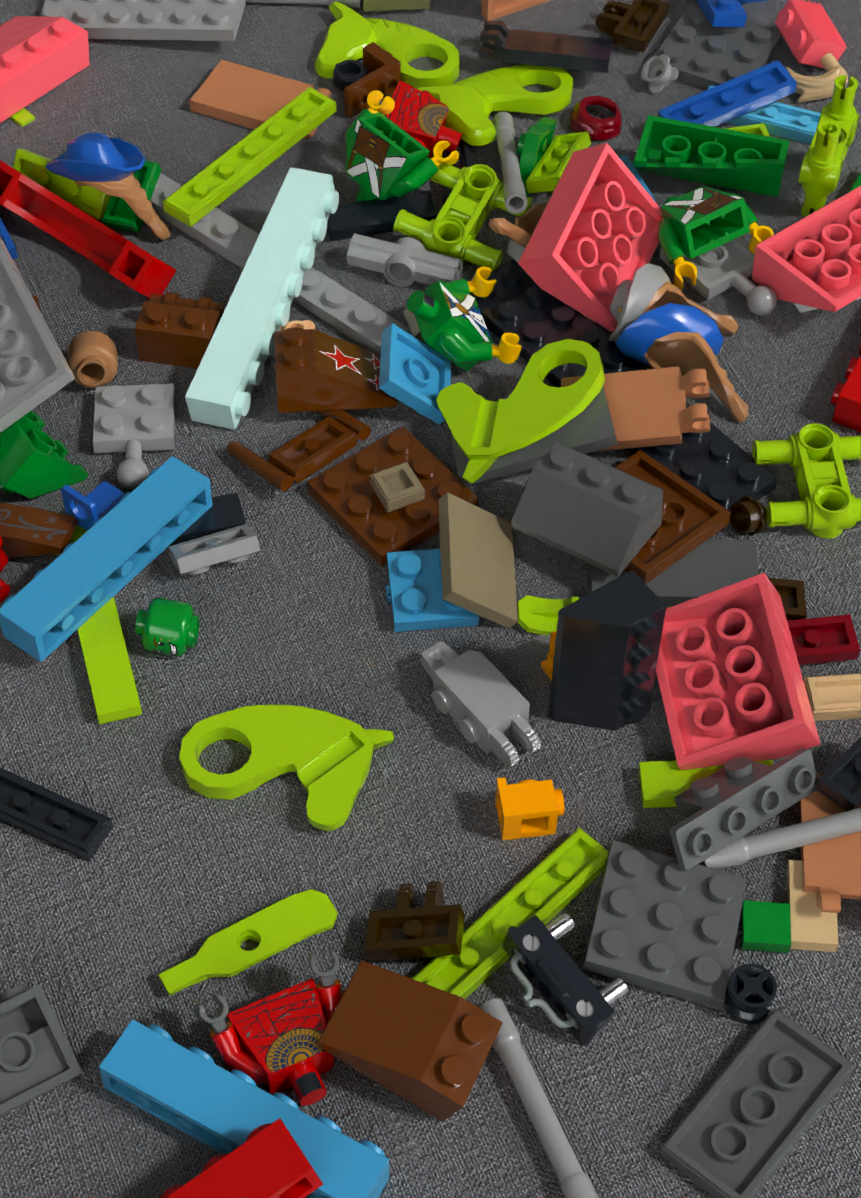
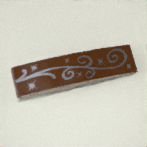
(34, 531)

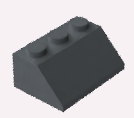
(588, 509)

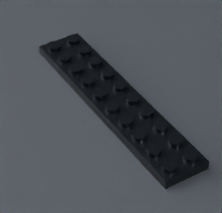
(703, 460)

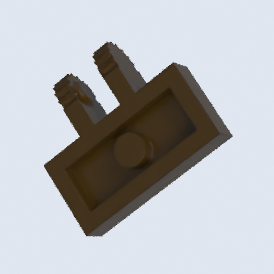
(632, 24)
(415, 931)

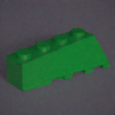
(712, 155)
(33, 461)

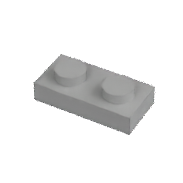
(228, 545)

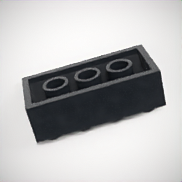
(607, 655)

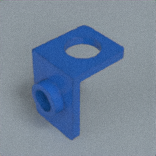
(93, 506)

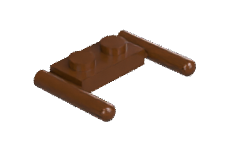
(305, 452)

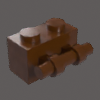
(176, 329)

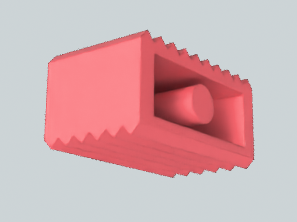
(809, 32)

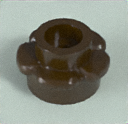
(748, 516)

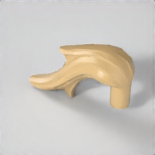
(821, 86)

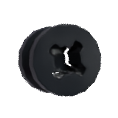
(746, 982)

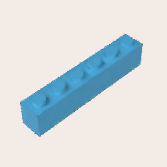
(105, 558)
(227, 1106)

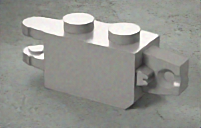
(480, 701)

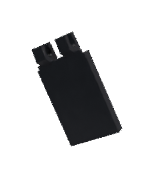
(544, 48)

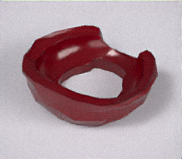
(598, 128)

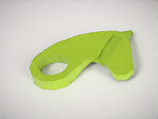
(404, 41)
(501, 89)
(530, 412)
(322, 748)

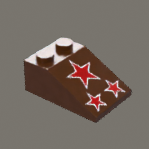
(325, 373)

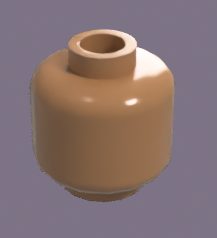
(92, 359)

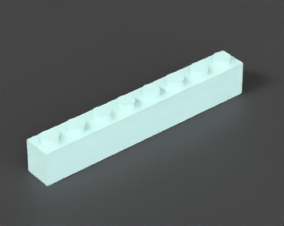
(262, 299)

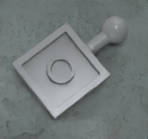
(728, 267)
(133, 422)

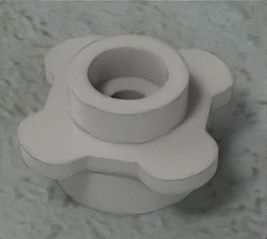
(653, 68)

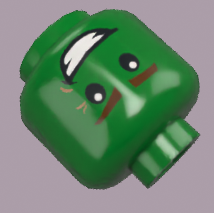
(168, 627)

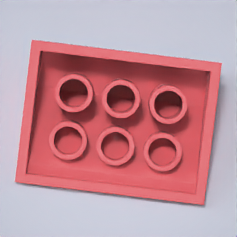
(37, 57)
(592, 234)
(816, 257)
(733, 678)

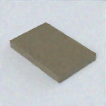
(477, 561)

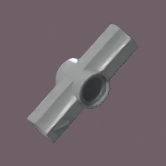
(403, 261)

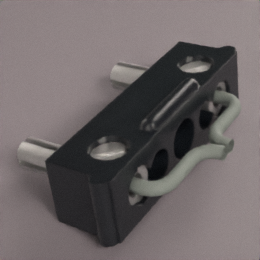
(559, 978)

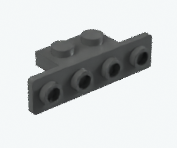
(737, 802)

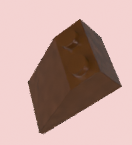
(410, 1038)

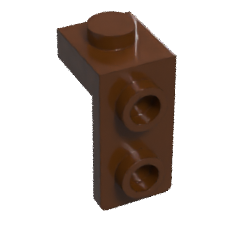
(382, 75)

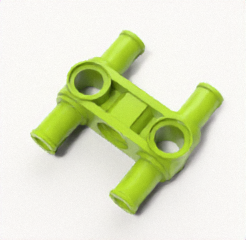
(829, 146)
(454, 230)
(820, 476)

